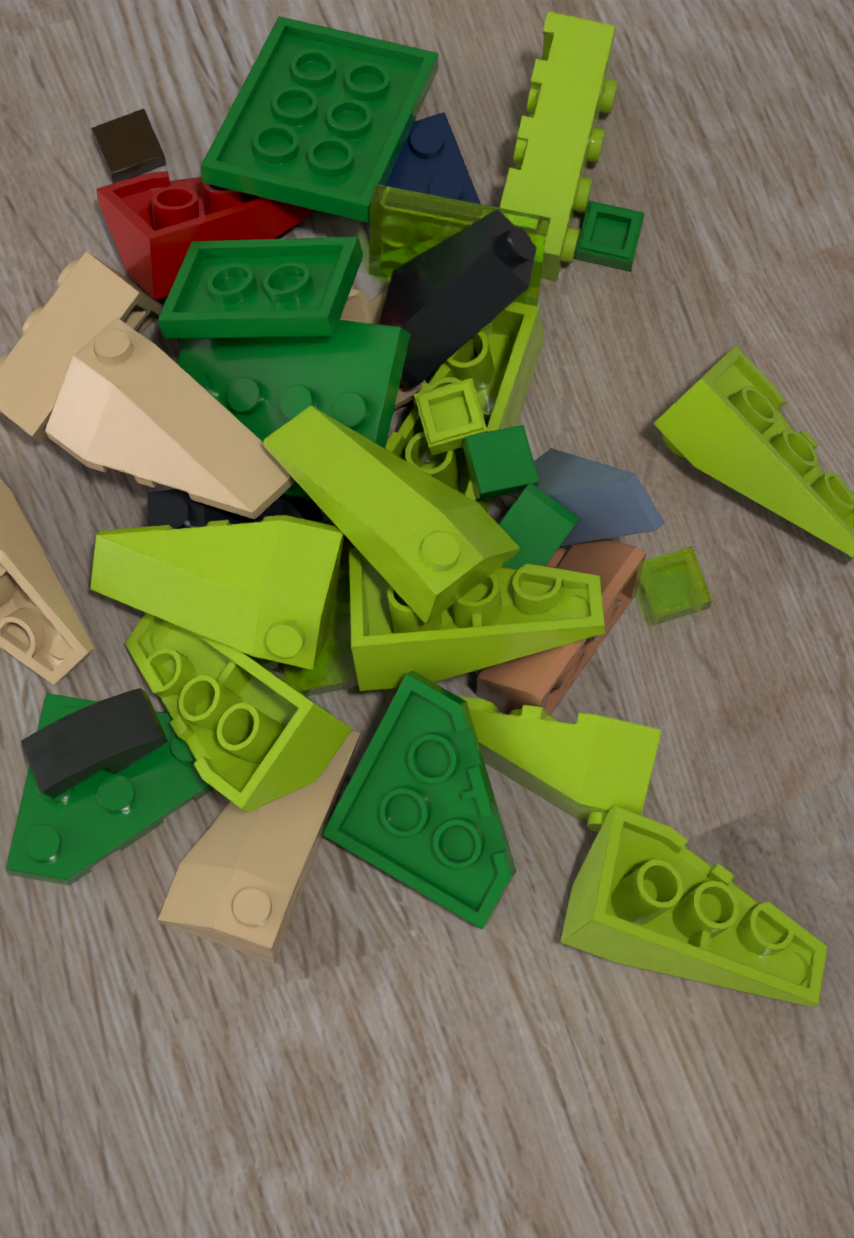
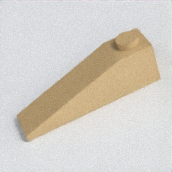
(149, 418)

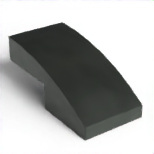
(95, 737)

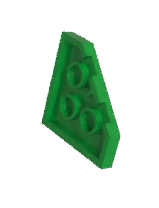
(427, 804)
(103, 813)

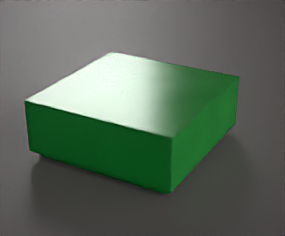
(609, 236)
(500, 461)

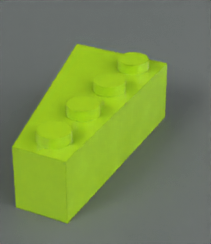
(562, 132)
(502, 367)

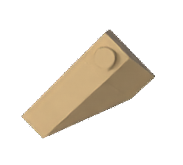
(35, 612)
(253, 866)

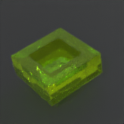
(674, 586)

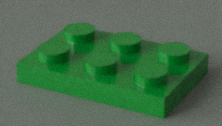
(261, 288)

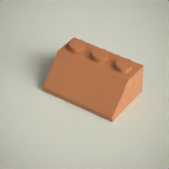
(548, 675)

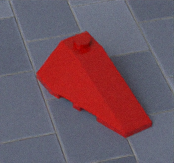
(160, 218)

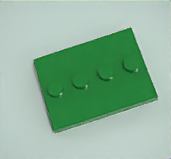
(320, 118)
(277, 378)

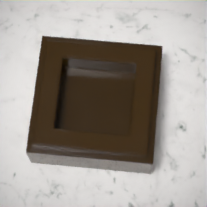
(128, 146)

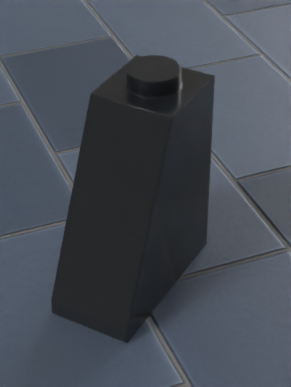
(457, 290)

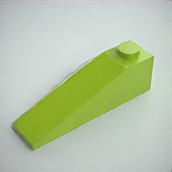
(738, 436)
(401, 519)
(240, 584)
(492, 624)
(240, 720)
(570, 765)
(672, 913)

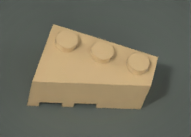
(83, 305)

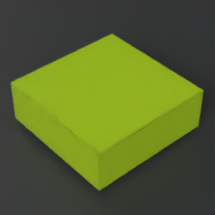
(450, 415)

